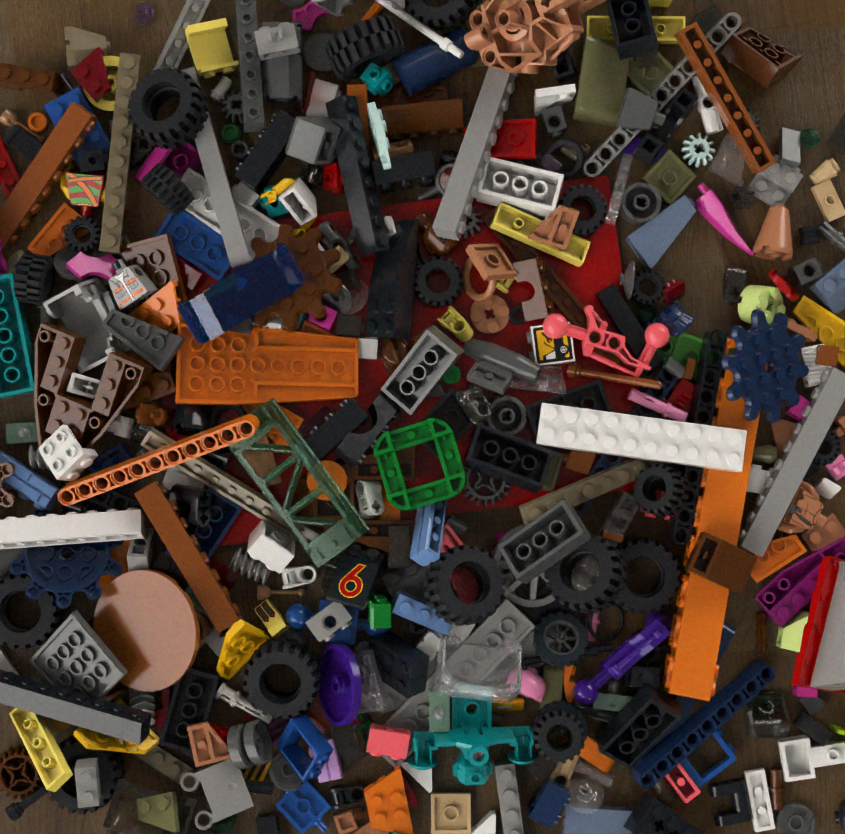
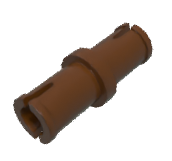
(776, 788)

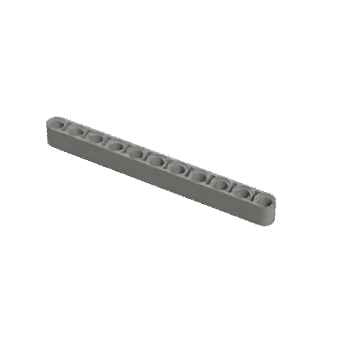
(669, 91)
(220, 190)

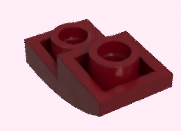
(190, 274)
(674, 291)
(161, 712)
(409, 789)

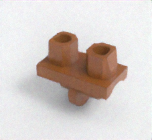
(153, 415)

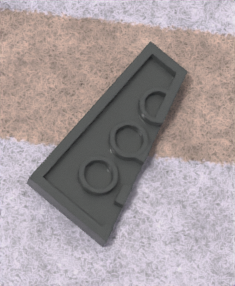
(147, 340)

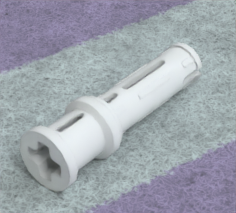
(235, 699)

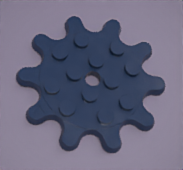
(756, 348)
(66, 576)

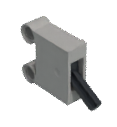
(224, 790)

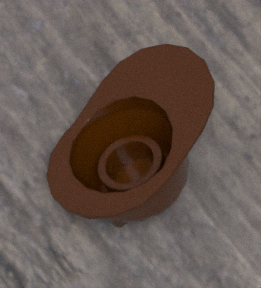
(392, 353)

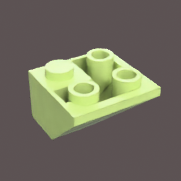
(791, 633)

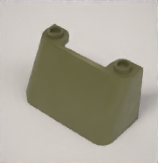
(600, 82)

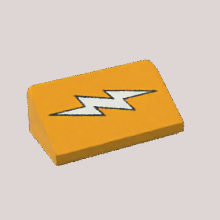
(516, 704)

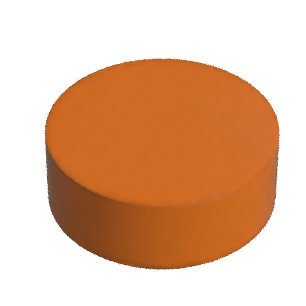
(38, 122)

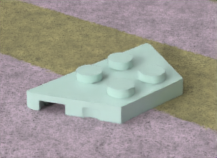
(378, 129)

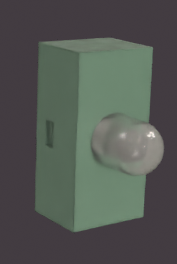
(21, 433)
(612, 698)
(439, 712)

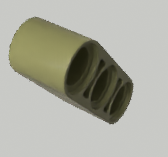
(554, 682)

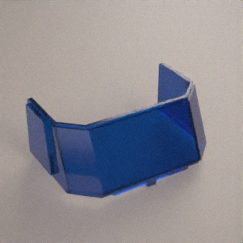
(242, 294)

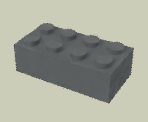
(422, 369)
(544, 542)

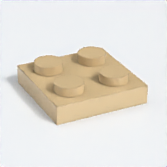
(450, 812)

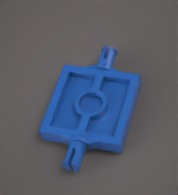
(304, 807)

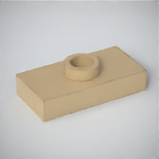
(828, 201)

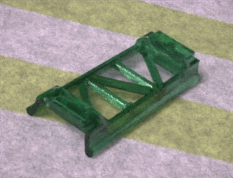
(342, 531)

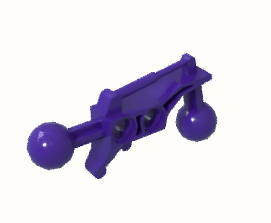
(625, 656)

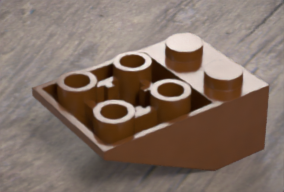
(720, 562)

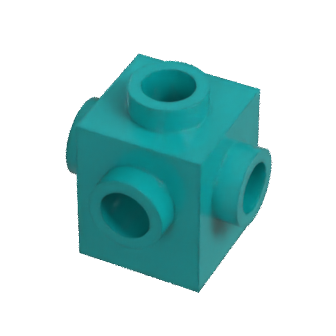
(377, 79)
(274, 209)

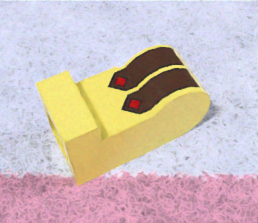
(272, 618)

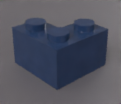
(548, 803)

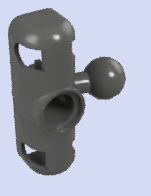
(334, 237)

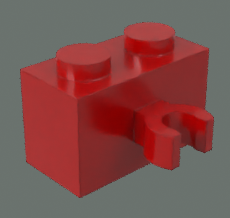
(680, 395)

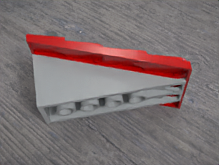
(822, 647)

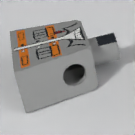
(130, 285)

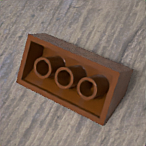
(423, 119)

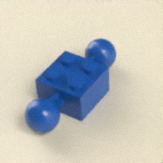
(299, 613)

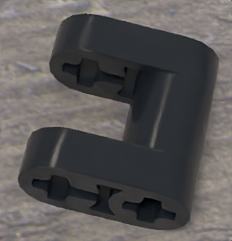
(196, 498)
(739, 800)

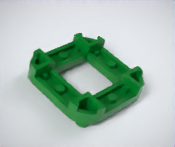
(414, 435)

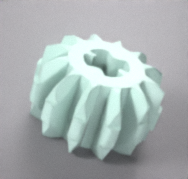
(705, 152)

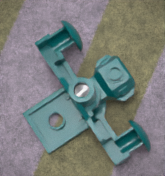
(473, 735)

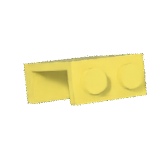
(210, 48)

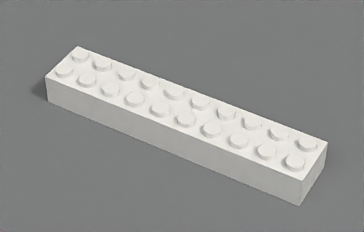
(641, 437)

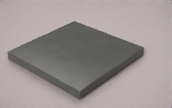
(78, 659)

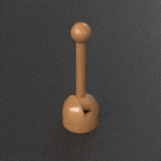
(9, 118)
(264, 592)

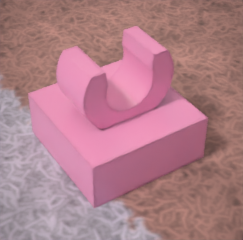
(837, 468)

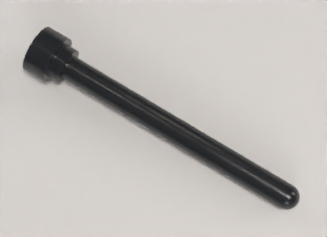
(15, 810)

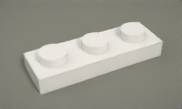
(759, 799)

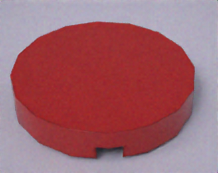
(783, 284)

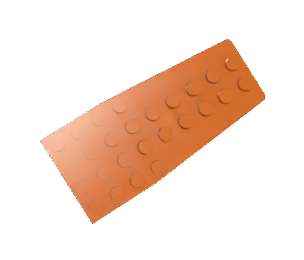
(265, 366)

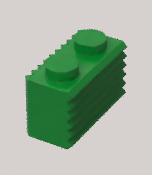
(379, 612)

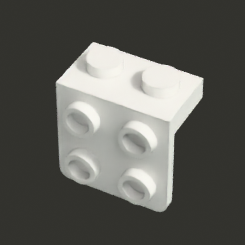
(65, 454)

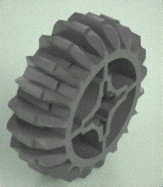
(496, 493)

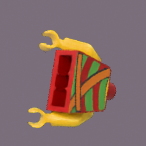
(84, 188)

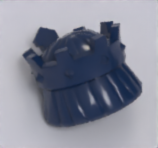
(674, 319)

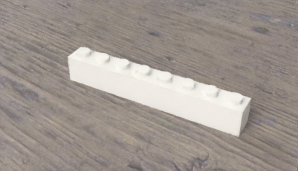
(72, 528)

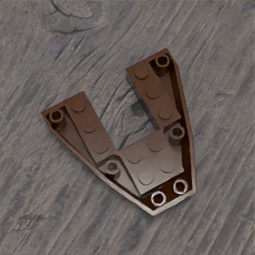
(55, 360)
(368, 470)

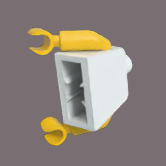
(297, 200)

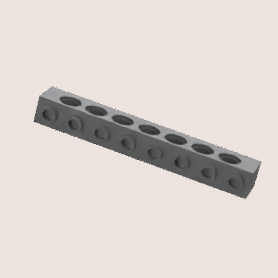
(249, 66)

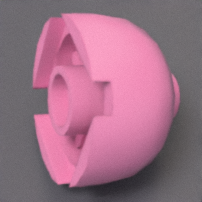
(532, 684)

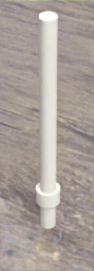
(444, 43)

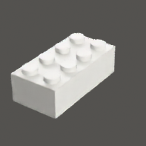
(520, 187)

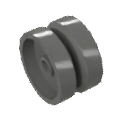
(250, 744)

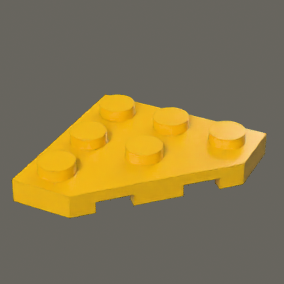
(238, 647)
(99, 741)

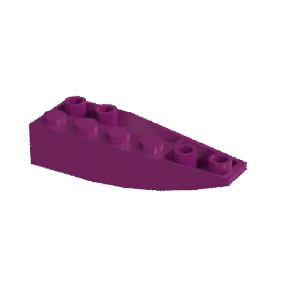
(794, 584)

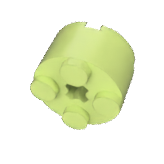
(763, 298)

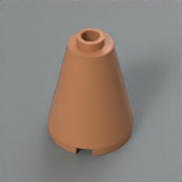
(775, 235)

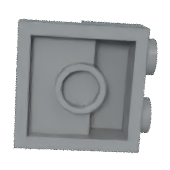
(775, 182)

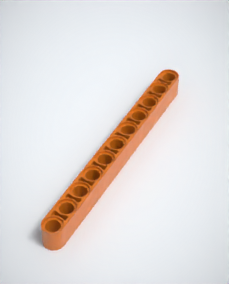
(164, 454)

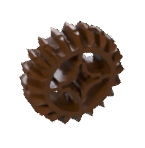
(13, 769)

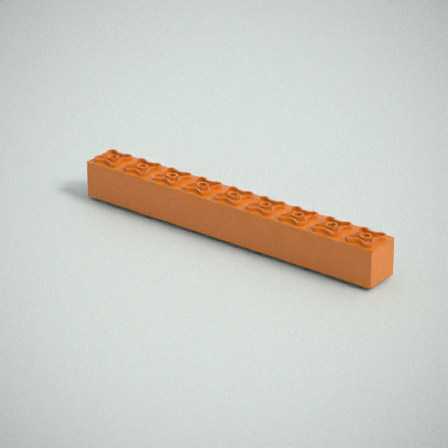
(701, 603)

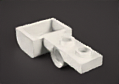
(801, 758)

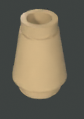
(825, 171)

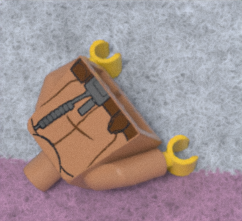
(803, 511)

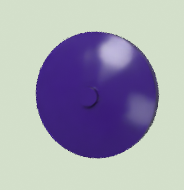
(340, 684)

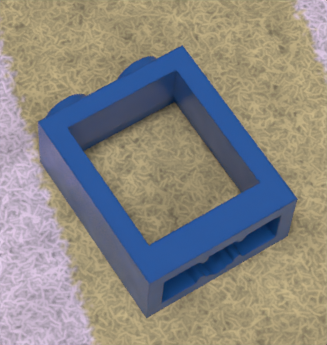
(296, 756)
(713, 771)

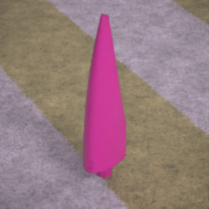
(715, 213)

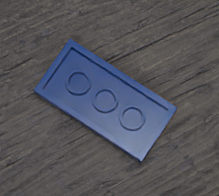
(93, 140)
(197, 243)

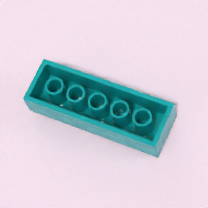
(16, 346)

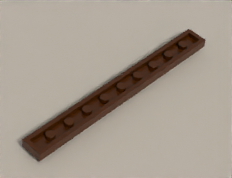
(559, 292)

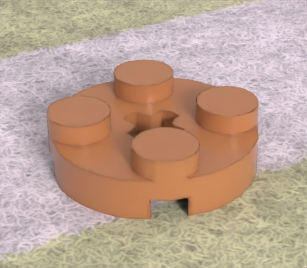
(492, 325)

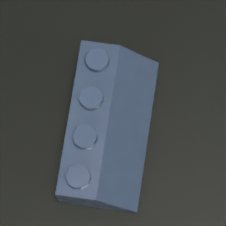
(831, 288)

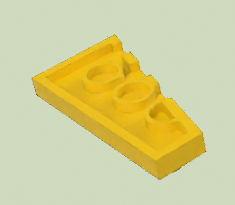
(824, 323)

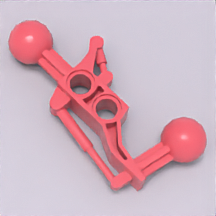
(655, 335)

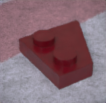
(93, 75)

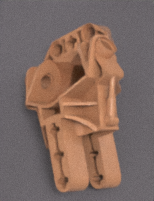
(543, 35)

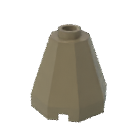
(81, 44)

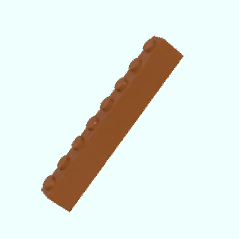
(724, 98)
(44, 171)
(187, 555)

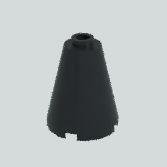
(190, 419)

